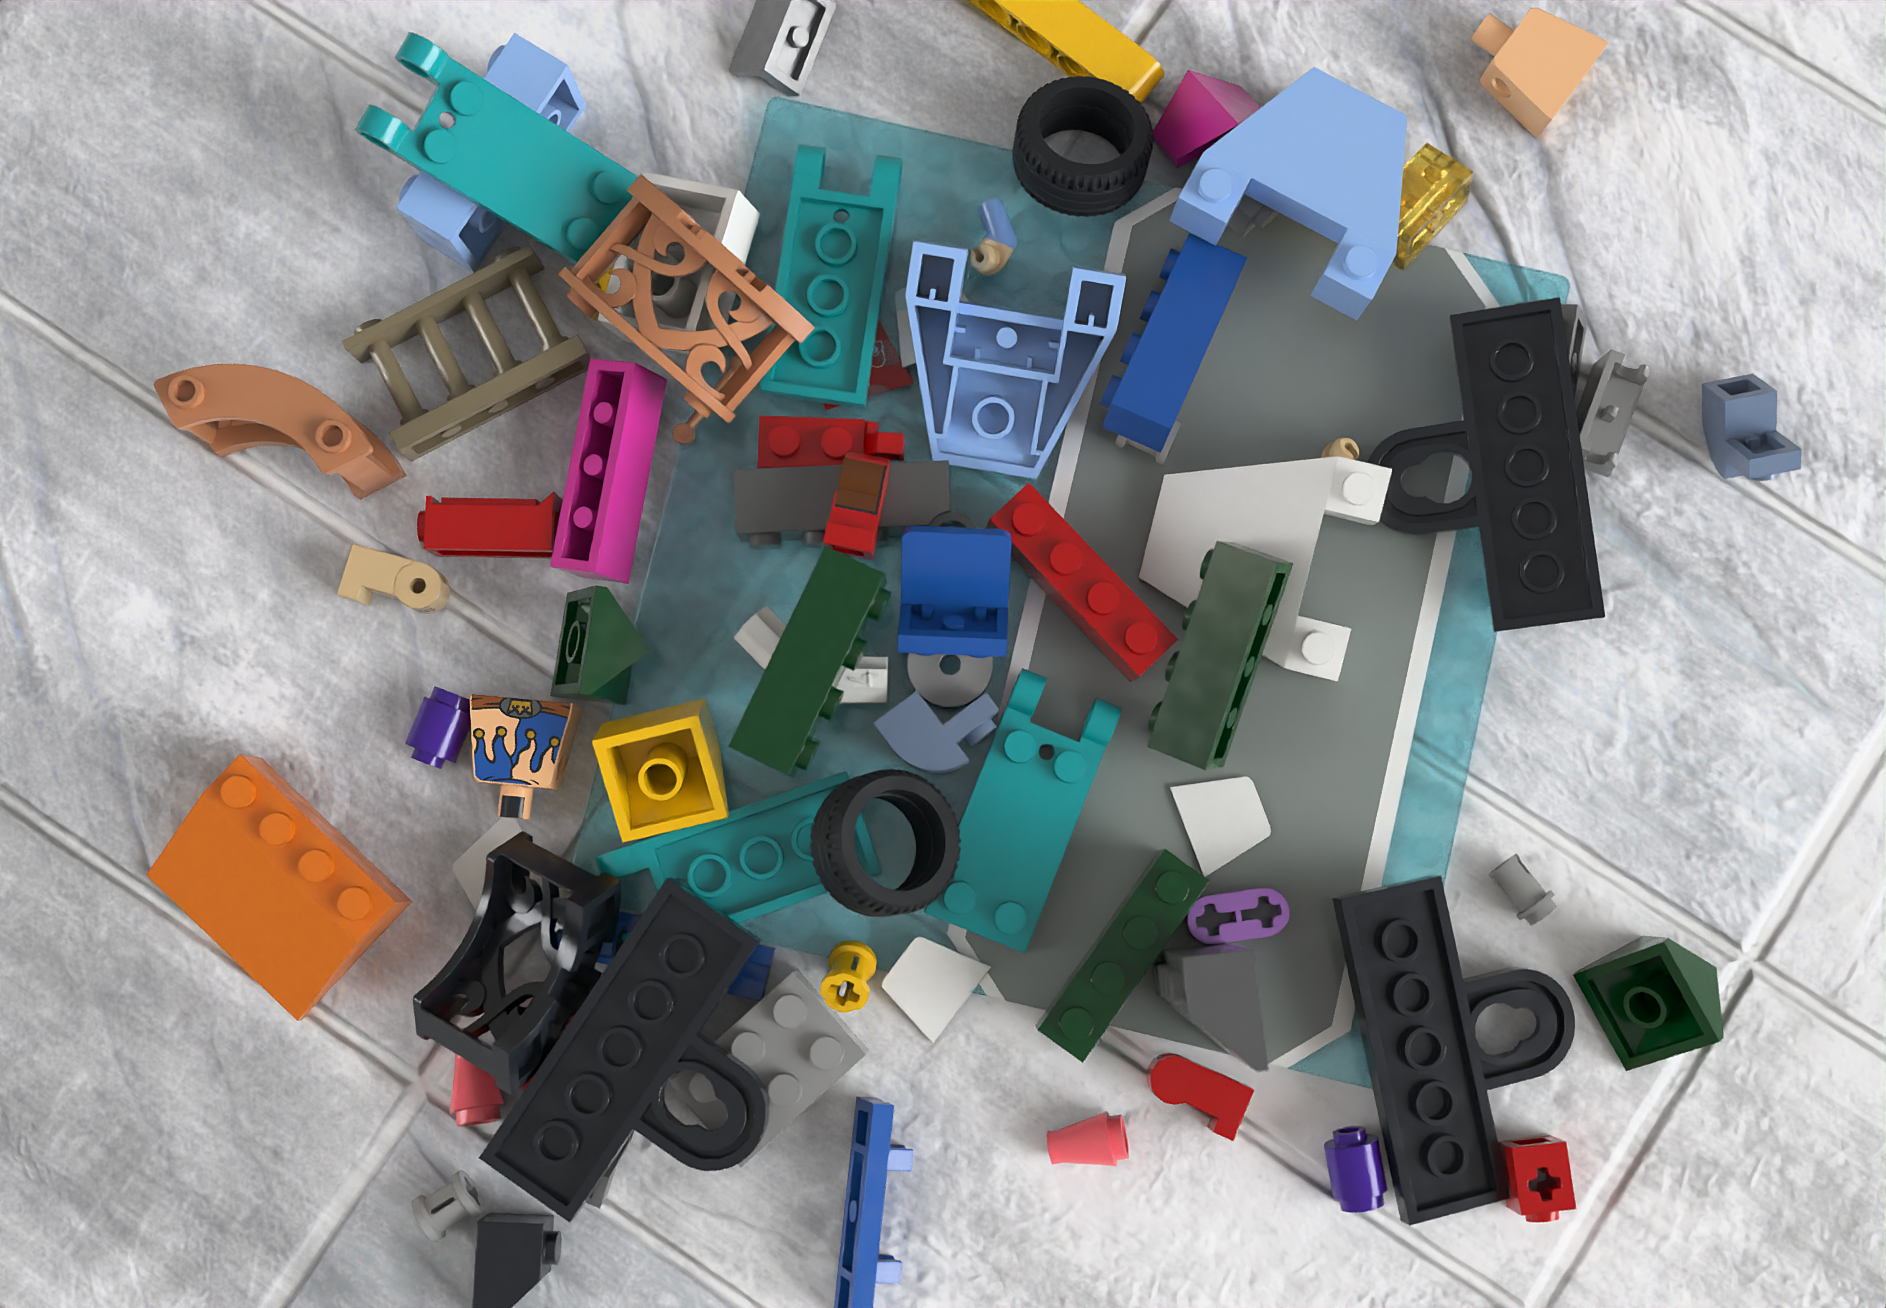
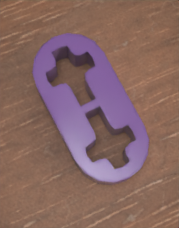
(1238, 929)

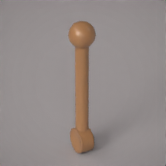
(684, 432)

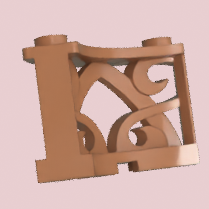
(759, 308)
(261, 406)

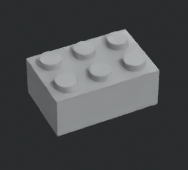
(793, 1048)

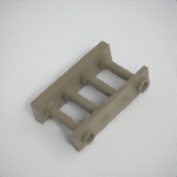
(469, 405)

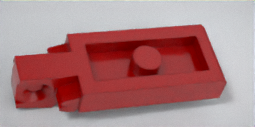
(822, 441)

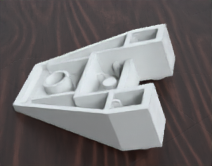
(1274, 512)

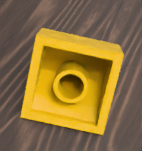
(662, 770)

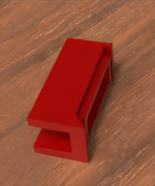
(490, 527)

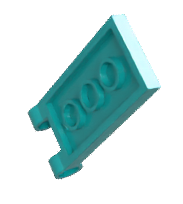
(503, 155)
(834, 281)
(1021, 818)
(745, 861)

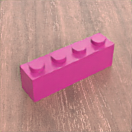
(609, 471)

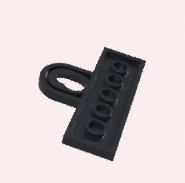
(1522, 463)
(1424, 1048)
(623, 1049)

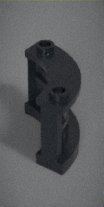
(475, 973)

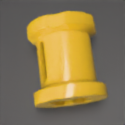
(840, 965)

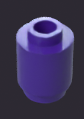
(440, 728)
(1356, 1169)

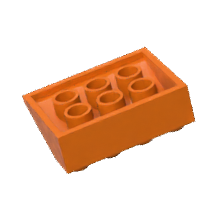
(276, 884)

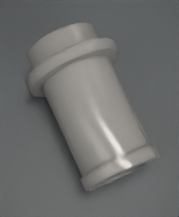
(1523, 890)

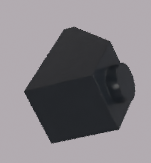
(512, 1257)

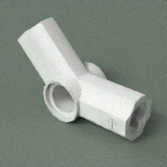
(863, 686)

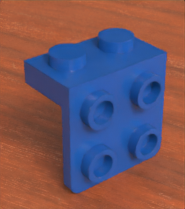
(954, 591)

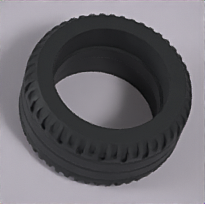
(1092, 107)
(934, 835)

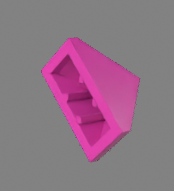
(1200, 116)

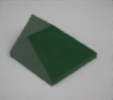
(595, 648)
(1653, 1000)

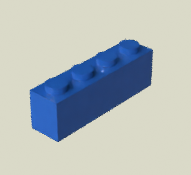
(1173, 343)

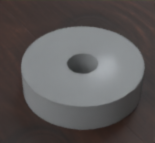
(949, 690)

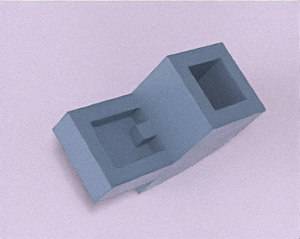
(1742, 431)
(928, 744)

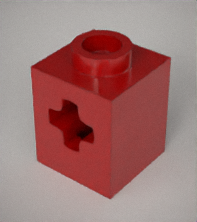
(1521, 1161)

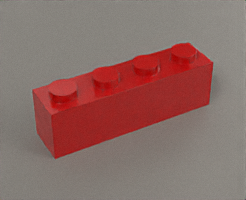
(1082, 584)

